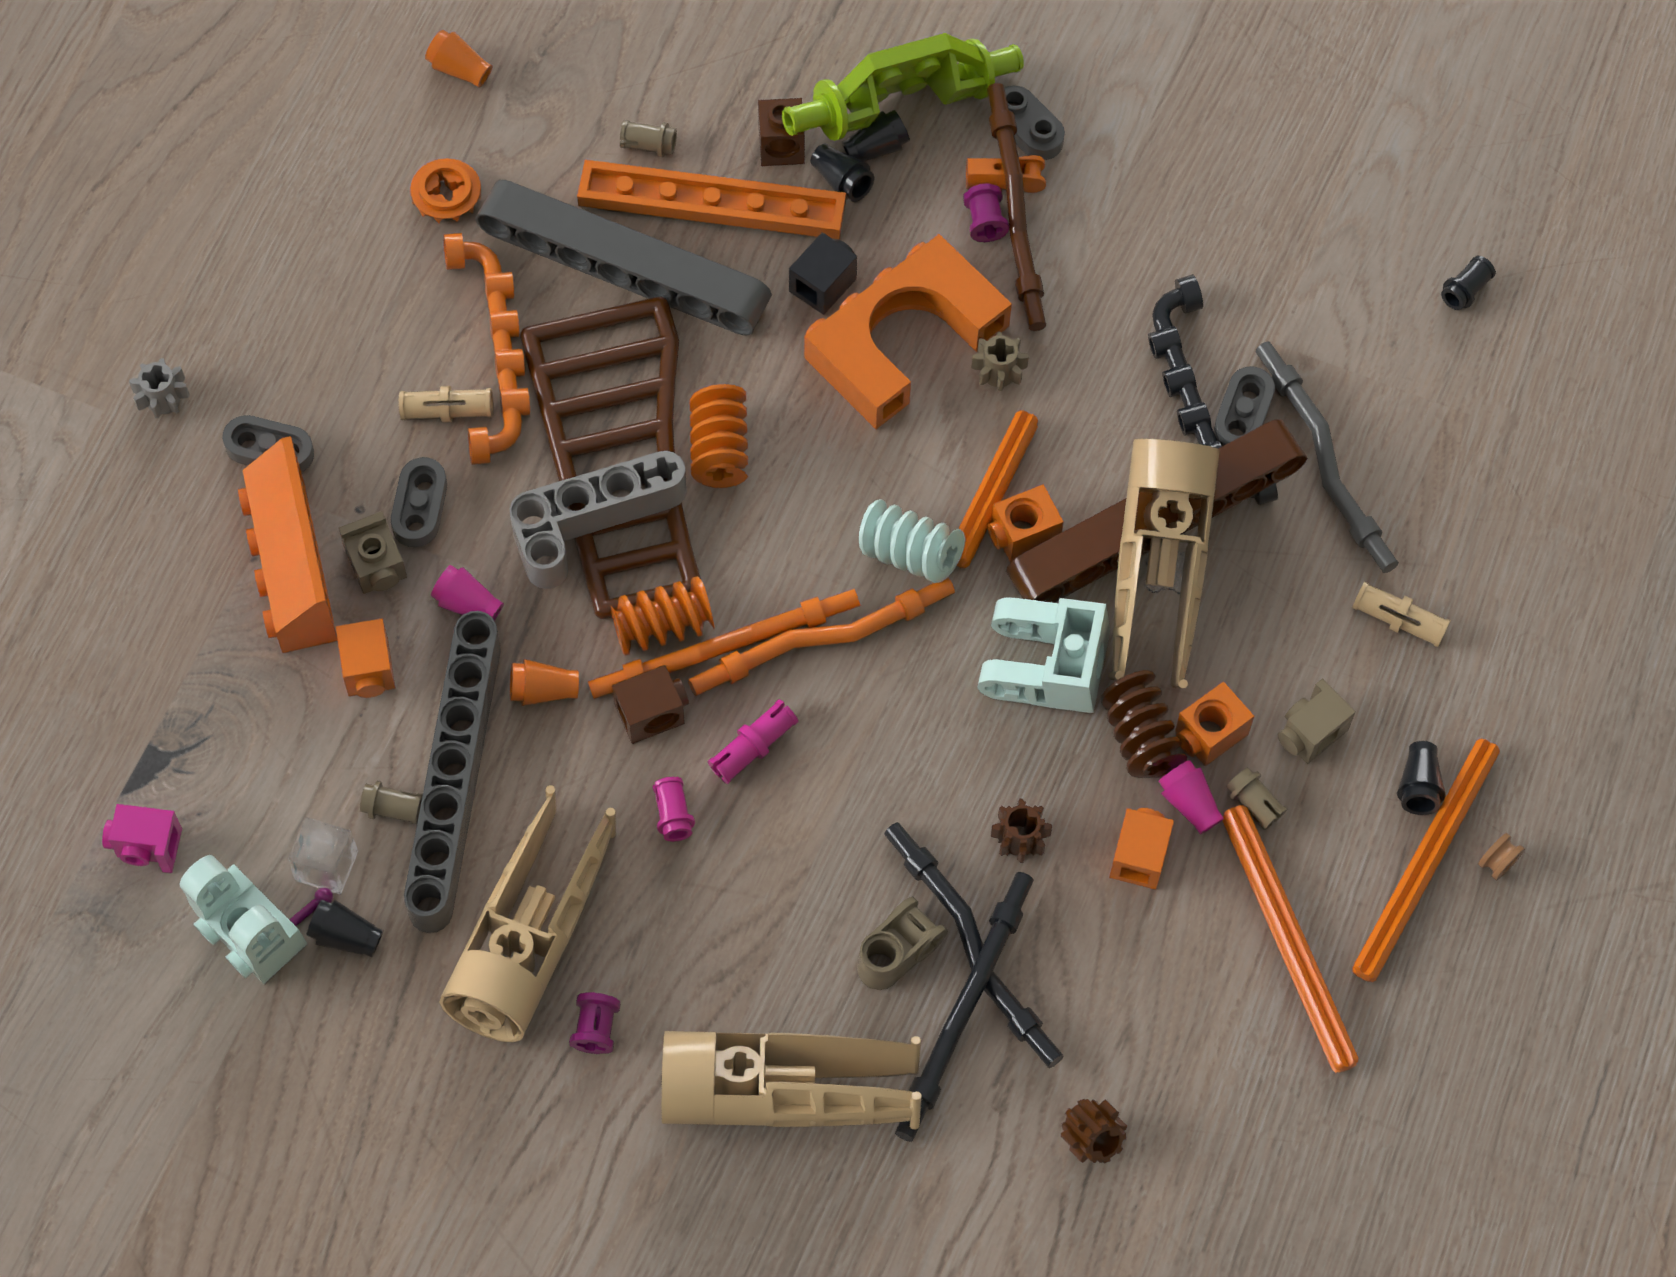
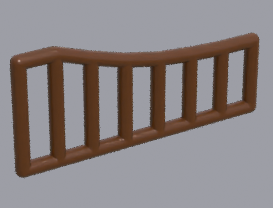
(662, 428)

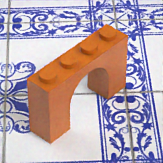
(928, 280)

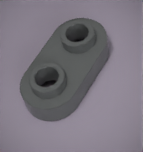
(1031, 117)
(1240, 411)
(265, 435)
(418, 505)

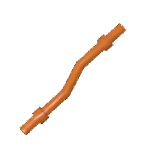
(810, 613)
(736, 665)

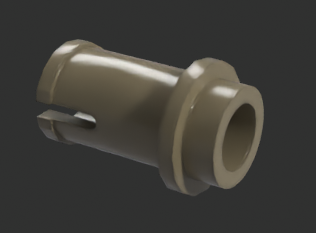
(648, 137)
(1256, 797)
(390, 803)

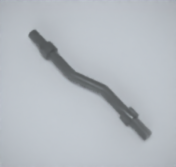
(1363, 528)

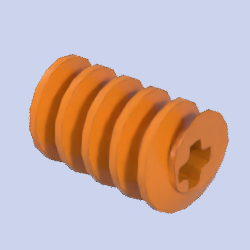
(718, 436)
(662, 615)

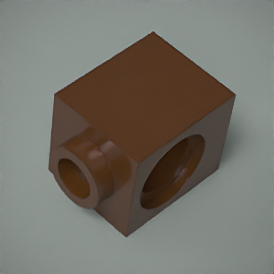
(775, 143)
(650, 703)

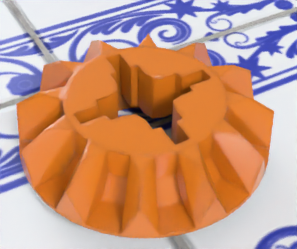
(458, 177)

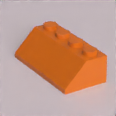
(287, 550)

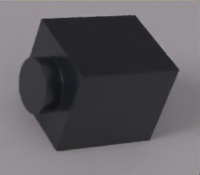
(823, 273)

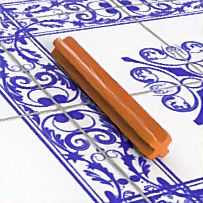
(996, 482)

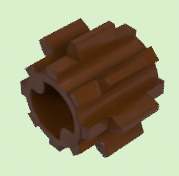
(1033, 825)
(1094, 1131)

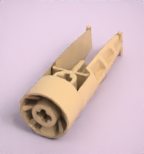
(1172, 475)
(499, 992)
(773, 1076)

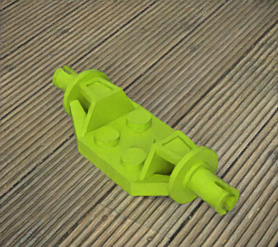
(907, 70)

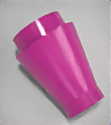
(463, 593)
(1191, 796)

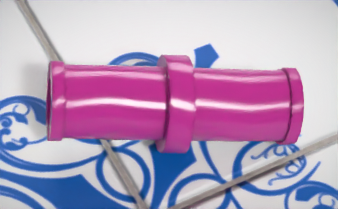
(753, 741)

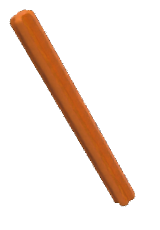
(1425, 860)
(1290, 939)

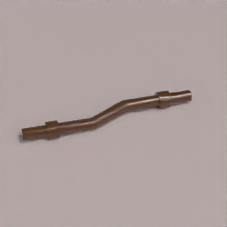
(1028, 283)

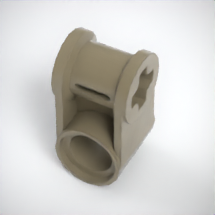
(903, 937)

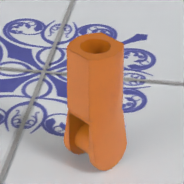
(991, 171)

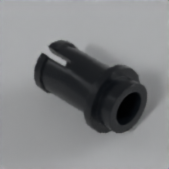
(1461, 290)

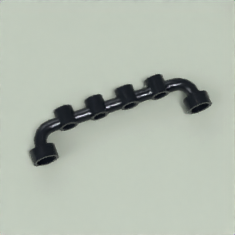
(1180, 377)

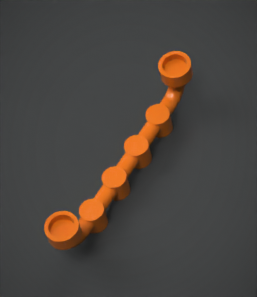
(508, 361)

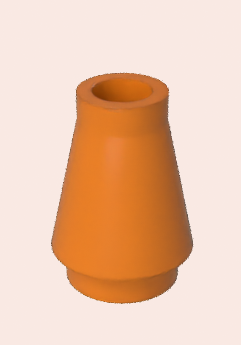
(456, 58)
(540, 683)

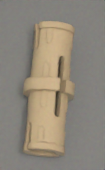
(414, 404)
(1371, 600)

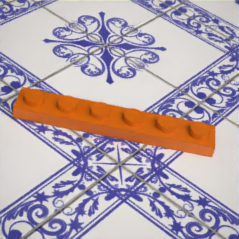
(711, 199)

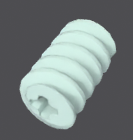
(909, 542)

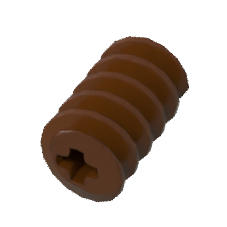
(1138, 725)

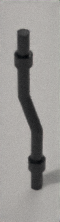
(923, 867)
(1004, 922)

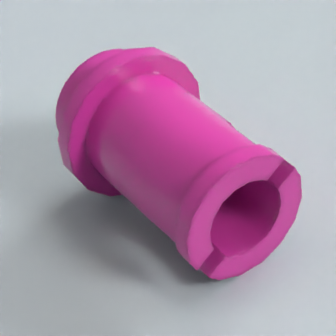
(672, 807)

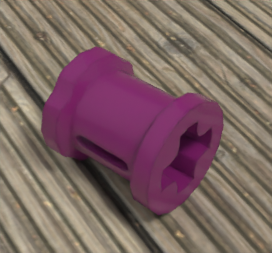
(986, 213)
(592, 1006)

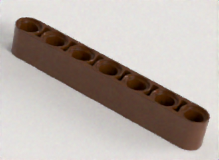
(1093, 545)

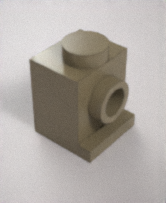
(373, 553)
(1316, 723)

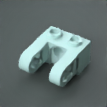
(1075, 669)
(240, 917)

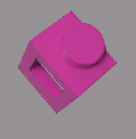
(143, 836)

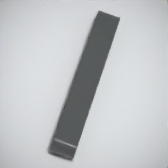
(623, 257)
(452, 790)

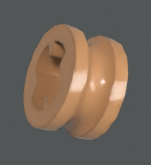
(1501, 856)

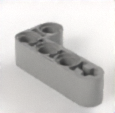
(601, 512)

